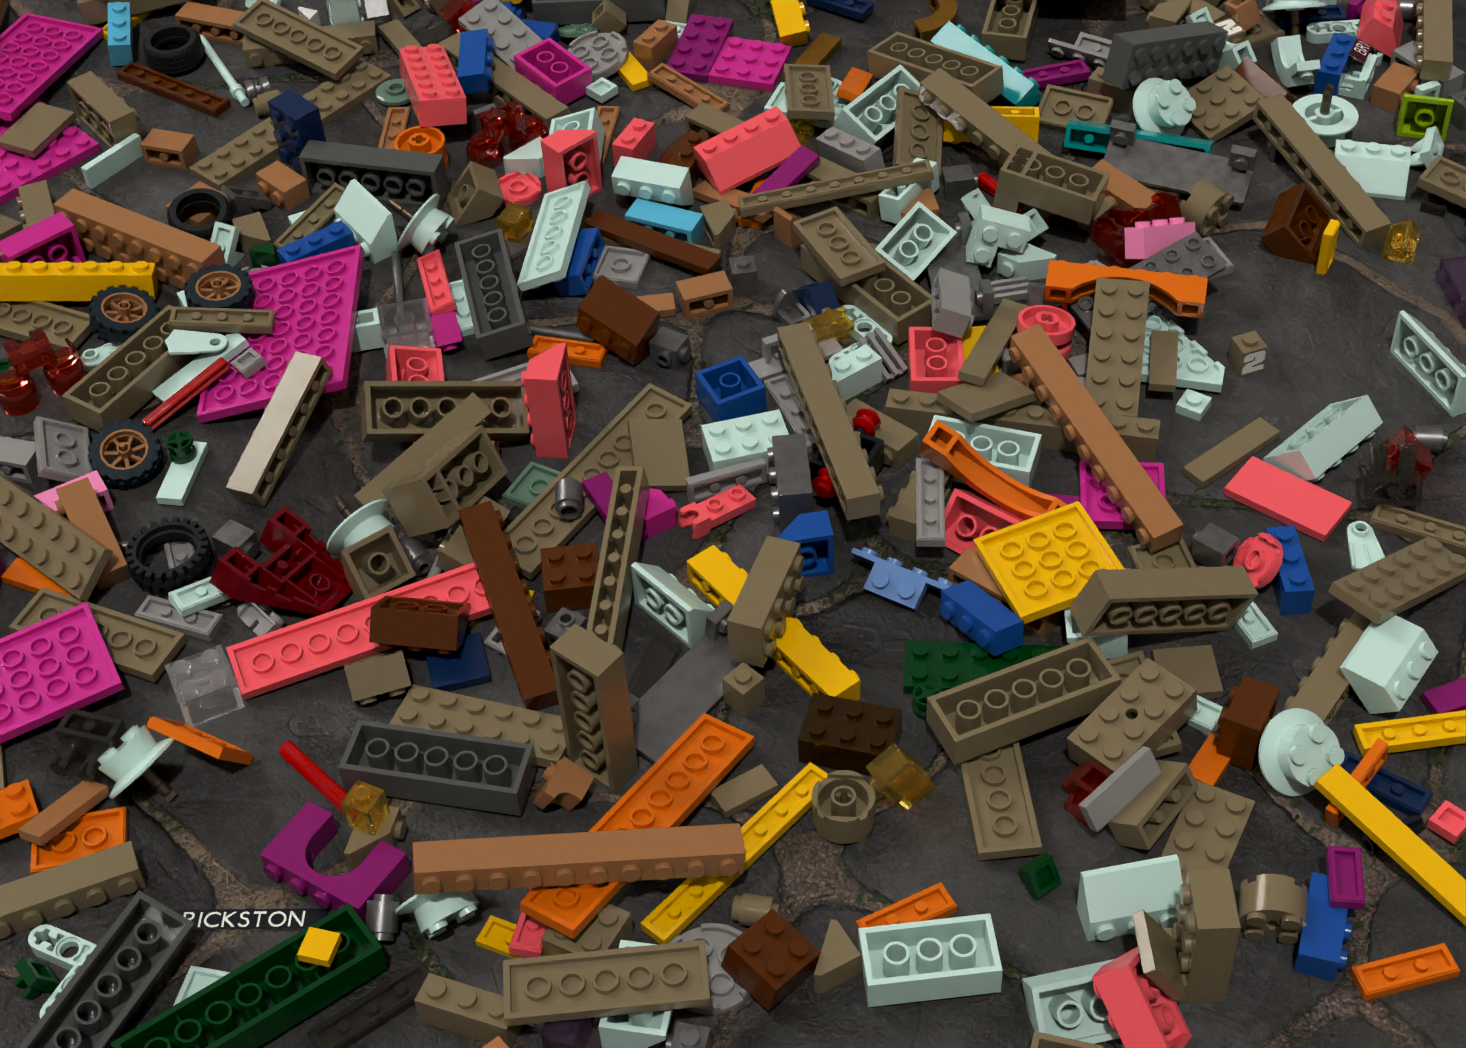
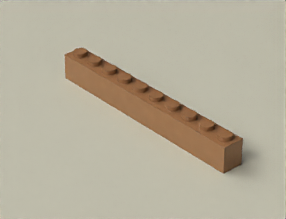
(1096, 439)
(577, 858)

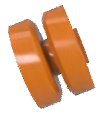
(423, 140)

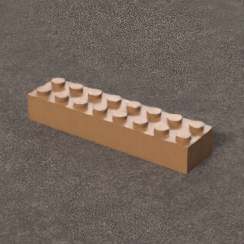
(133, 237)

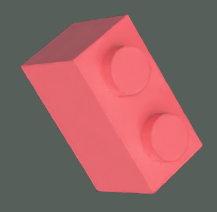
(635, 140)

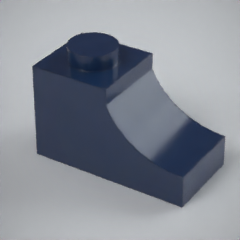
(817, 296)

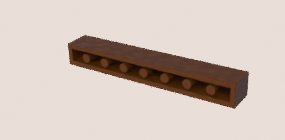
(509, 605)

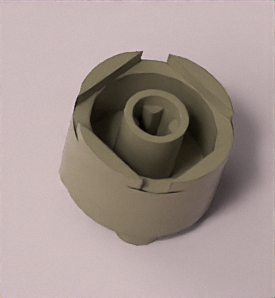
(1206, 207)
(843, 807)
(1272, 908)

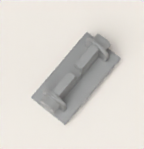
(253, 613)

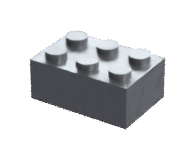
(791, 478)

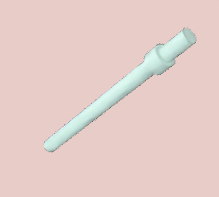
(236, 89)

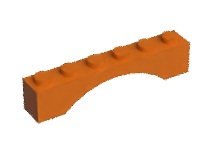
(1179, 293)
(960, 459)

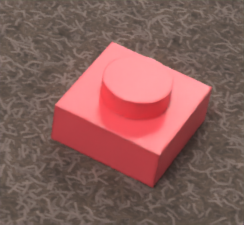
(1448, 822)

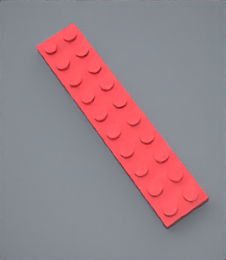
(338, 635)

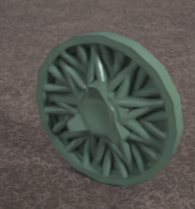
(576, 30)
(392, 93)

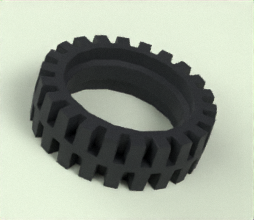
(159, 535)

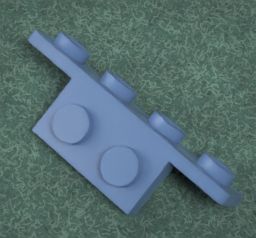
(897, 583)

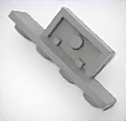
(1088, 47)
(771, 363)

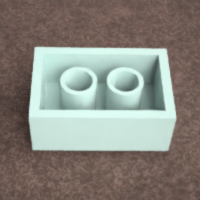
(741, 438)

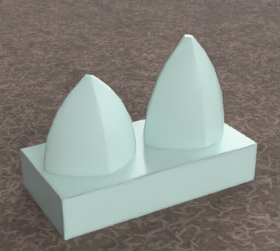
(1427, 148)

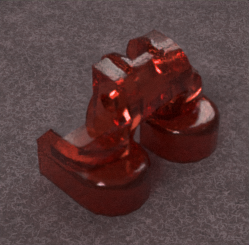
(499, 123)
(1110, 230)
(60, 368)

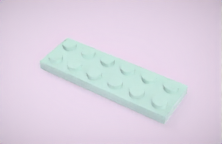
(554, 236)

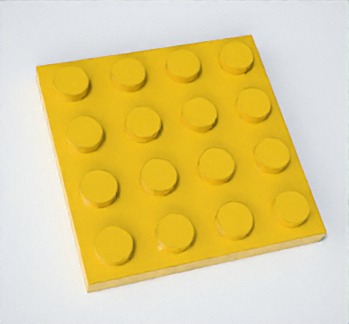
(1045, 560)

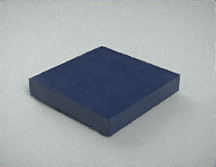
(461, 668)

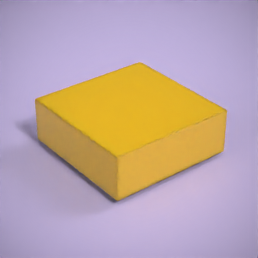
(319, 947)

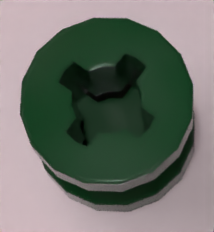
(181, 447)
(920, 695)

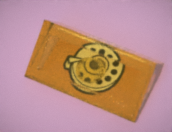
(1401, 242)

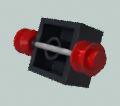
(865, 423)

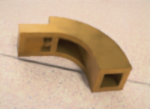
(929, 26)

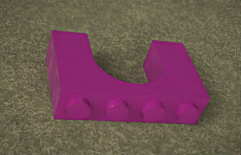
(304, 837)

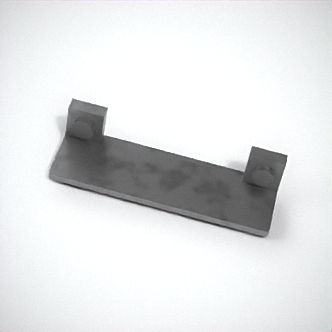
(1178, 167)
(1184, 257)
(954, 259)
(684, 690)

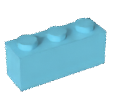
(120, 33)
(667, 220)

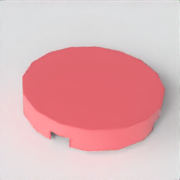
(520, 188)
(1260, 558)

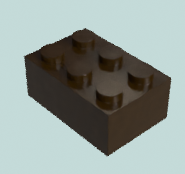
(847, 733)

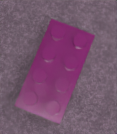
(700, 46)

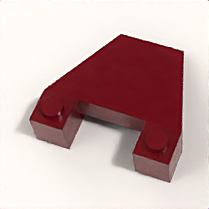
(294, 578)

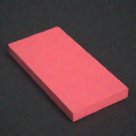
(1287, 498)

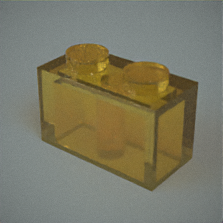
(899, 777)

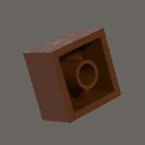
(569, 576)
(1245, 720)
(770, 959)

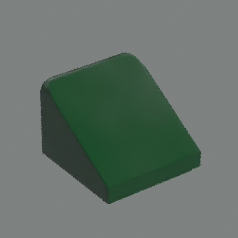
(263, 255)

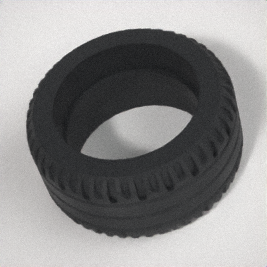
(173, 49)
(195, 202)

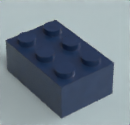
(294, 124)

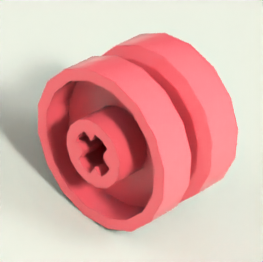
(1055, 322)

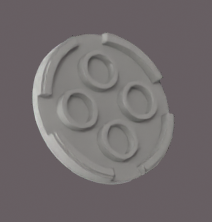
(601, 52)
(724, 990)

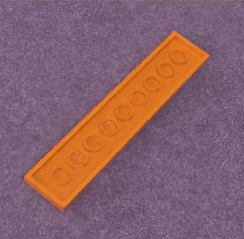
(656, 800)

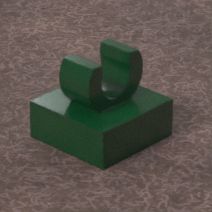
(1040, 875)
(35, 976)

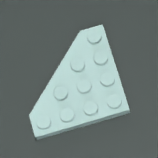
(1194, 367)

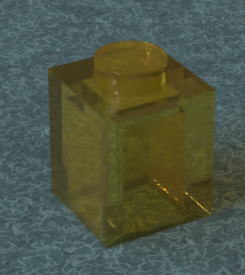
(515, 222)
(365, 807)

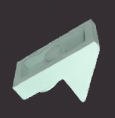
(227, 238)

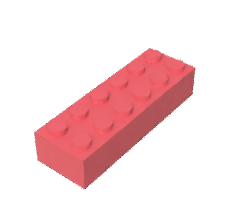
(432, 86)

